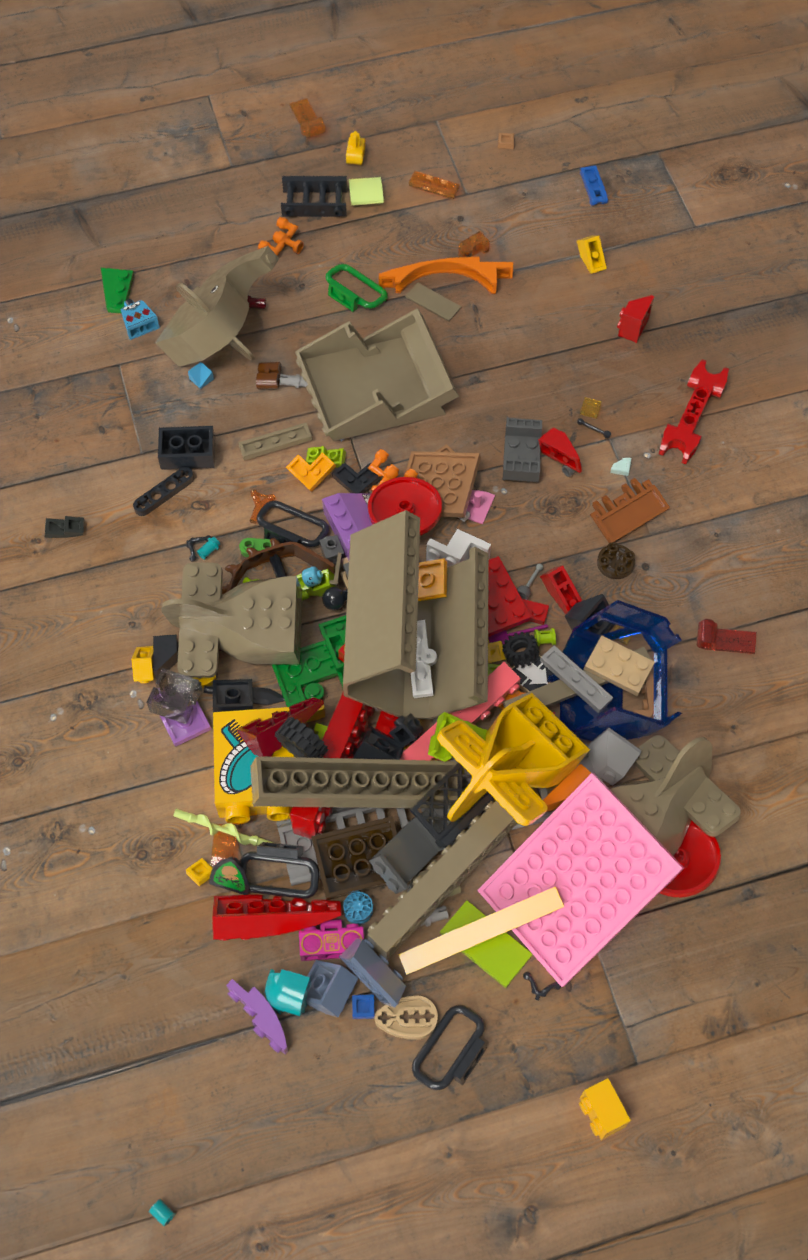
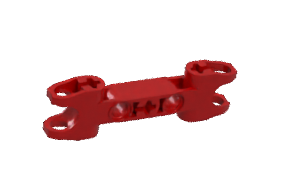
(683, 435)

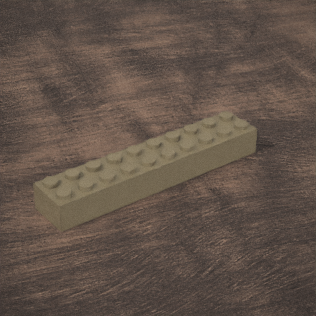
(348, 782)
(440, 880)

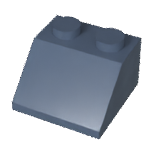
(329, 987)

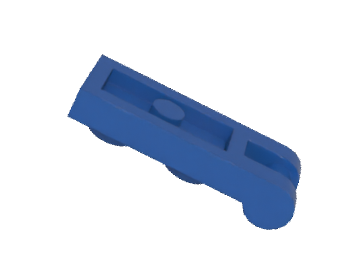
(593, 185)

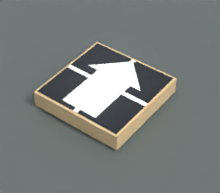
(533, 676)

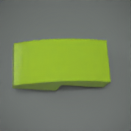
(337, 456)

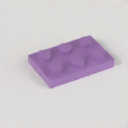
(183, 732)

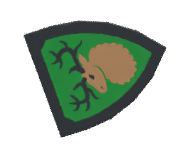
(230, 876)

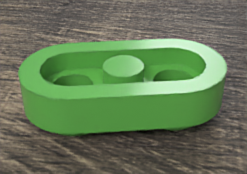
(256, 543)

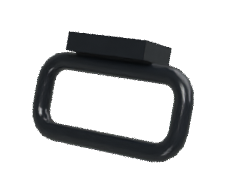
(283, 535)
(282, 854)
(466, 1059)

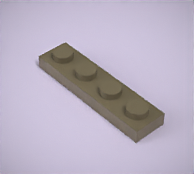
(275, 441)

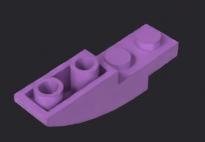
(266, 1021)

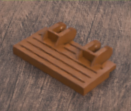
(630, 510)

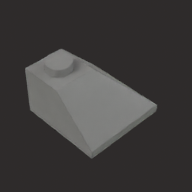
(612, 756)

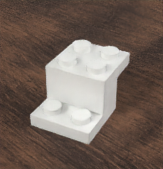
(457, 549)

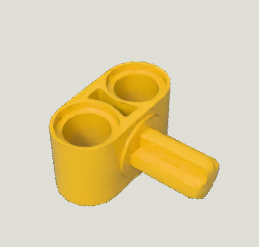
(355, 149)

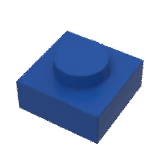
(363, 1006)

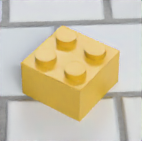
(603, 1109)

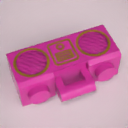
(327, 944)

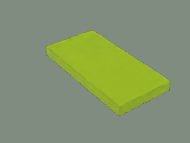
(499, 957)

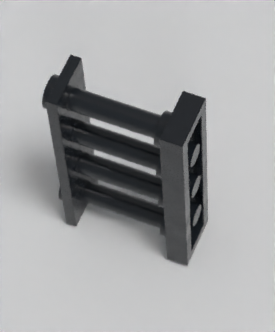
(314, 184)

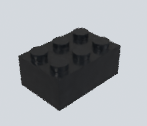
(186, 447)

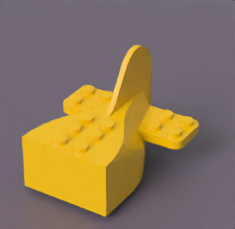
(521, 752)

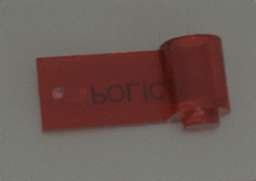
(712, 638)

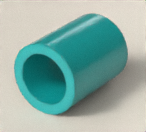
(161, 1212)

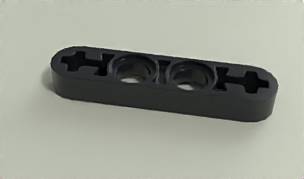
(165, 493)

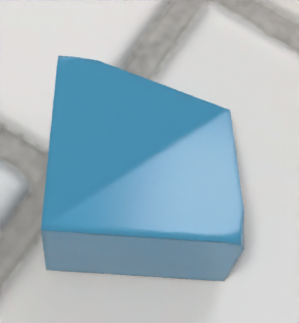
(200, 375)

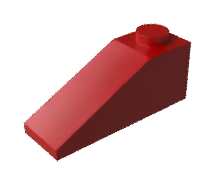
(558, 447)
(561, 588)

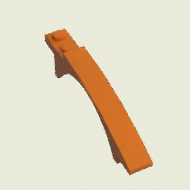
(482, 272)

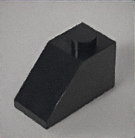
(164, 652)

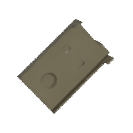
(337, 570)

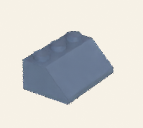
(374, 972)

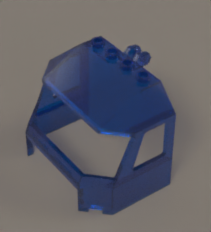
(579, 715)

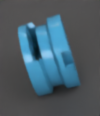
(358, 908)

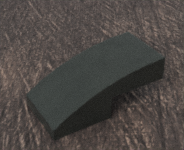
(65, 528)

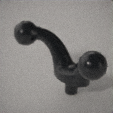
(191, 542)
(527, 976)

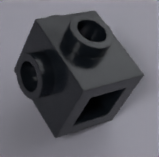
(406, 730)

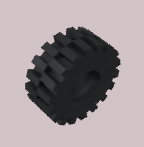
(300, 740)

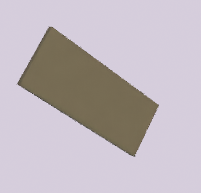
(433, 302)

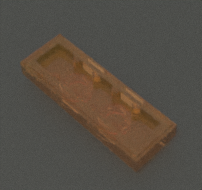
(434, 185)

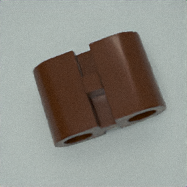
(268, 375)

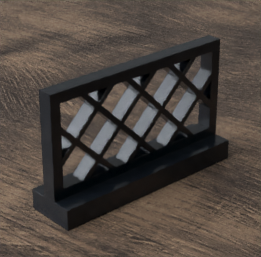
(453, 829)

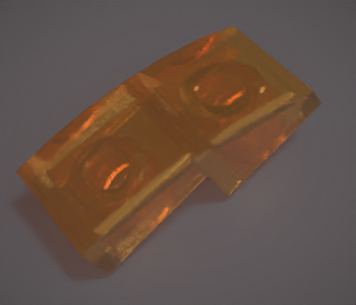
(222, 846)

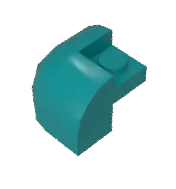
(287, 991)

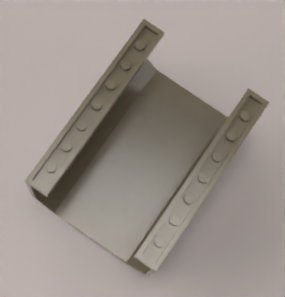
(384, 624)

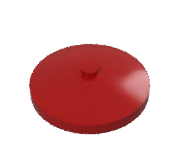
(409, 495)
(701, 863)

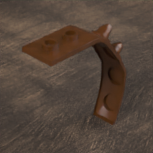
(282, 550)

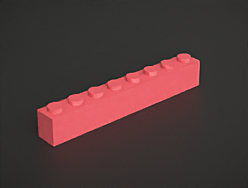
(500, 684)

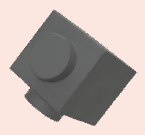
(330, 547)

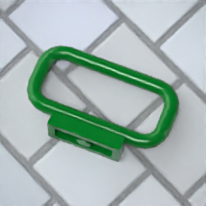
(346, 296)

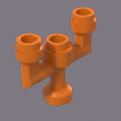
(284, 238)
(390, 471)

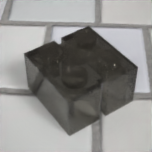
(177, 696)

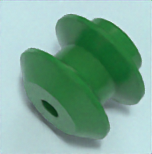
(314, 690)

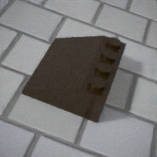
(346, 854)

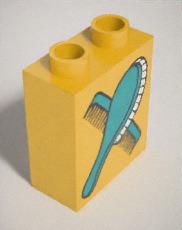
(233, 768)

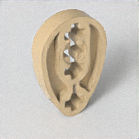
(409, 1030)

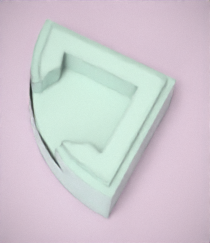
(621, 467)

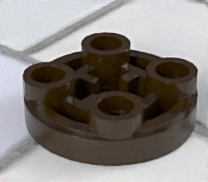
(616, 561)

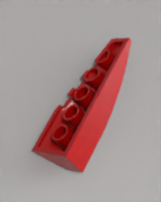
(257, 917)

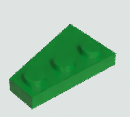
(116, 287)

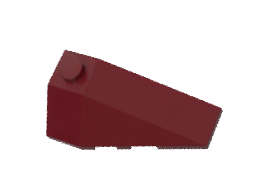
(261, 734)

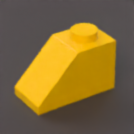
(592, 253)
(143, 664)

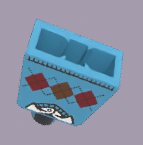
(138, 318)

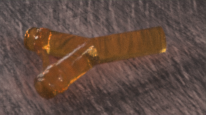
(259, 504)

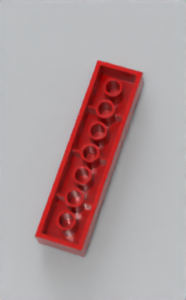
(341, 739)

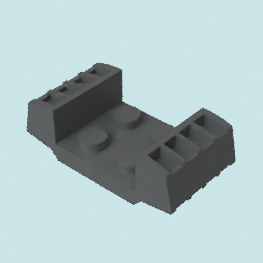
(522, 450)

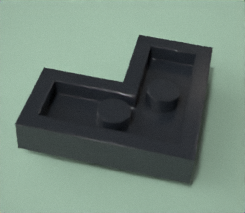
(354, 481)

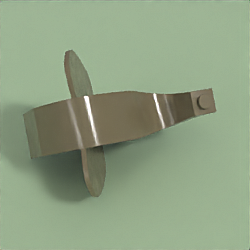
(215, 310)

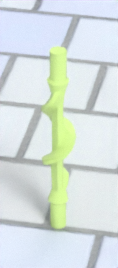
(228, 828)

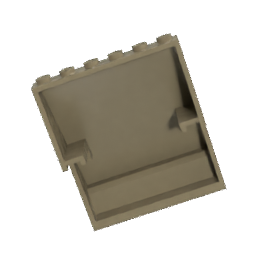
(375, 379)

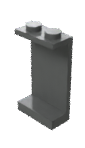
(406, 854)

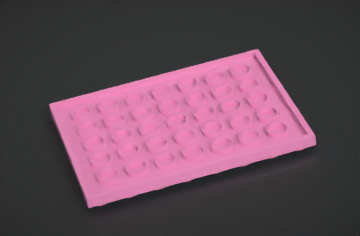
(603, 871)

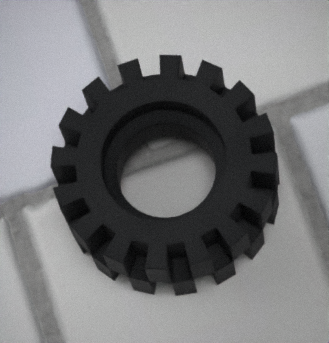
(517, 642)

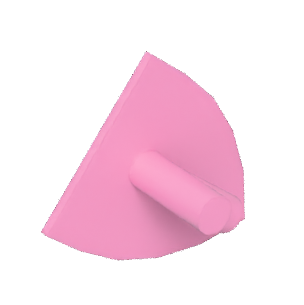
(479, 505)

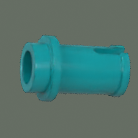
(208, 548)

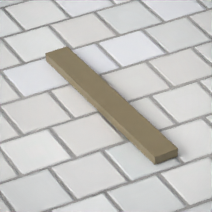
(559, 691)

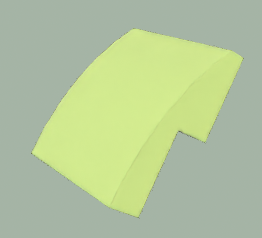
(366, 191)

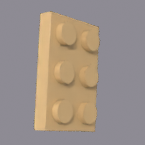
(619, 665)

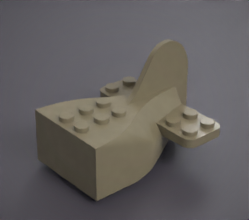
(250, 622)
(677, 792)

